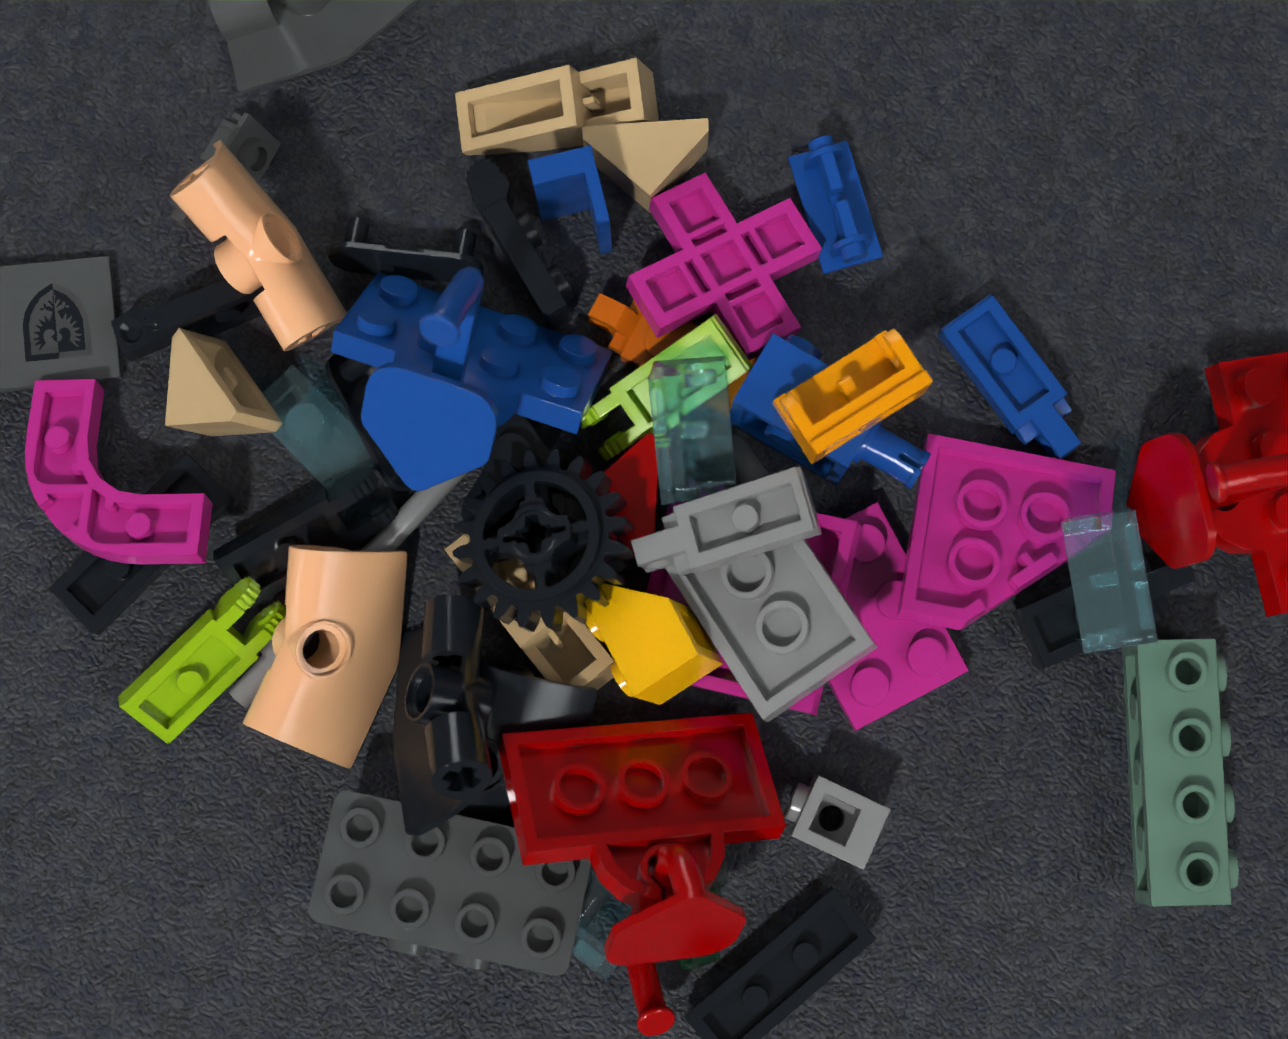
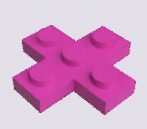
(723, 265)

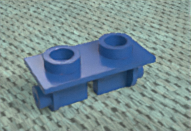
(835, 204)

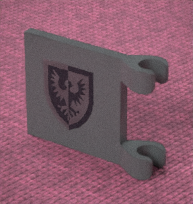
(57, 323)

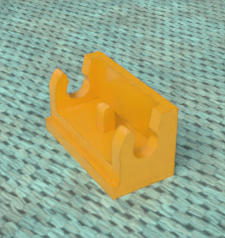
(852, 395)

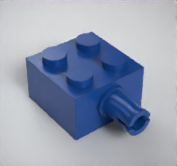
(785, 366)

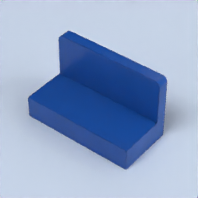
(569, 185)

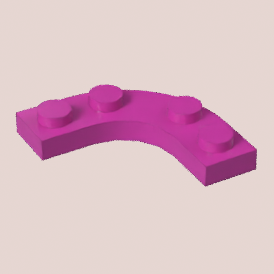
(85, 508)

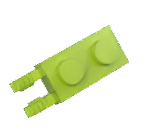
(632, 391)
(201, 663)

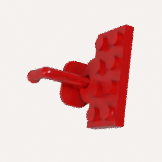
(1234, 469)
(641, 800)

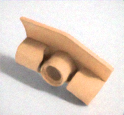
(259, 249)
(335, 694)

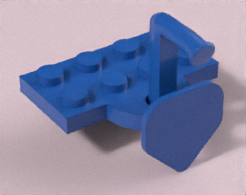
(459, 373)

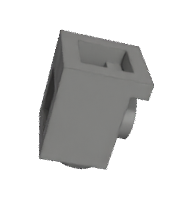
(859, 826)

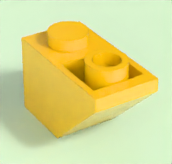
(653, 641)

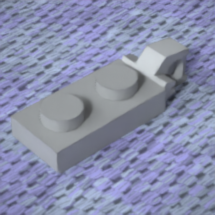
(732, 525)

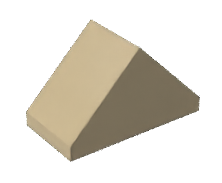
(647, 155)
(213, 390)

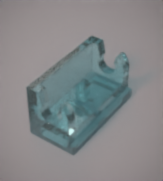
(691, 427)
(1109, 580)

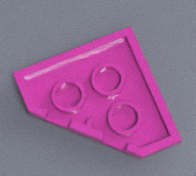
(989, 526)

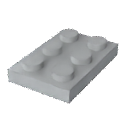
(777, 624)

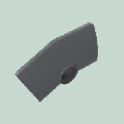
(296, 37)

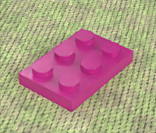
(910, 654)

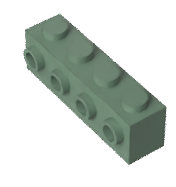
(1178, 773)

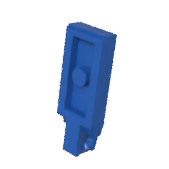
(1011, 377)

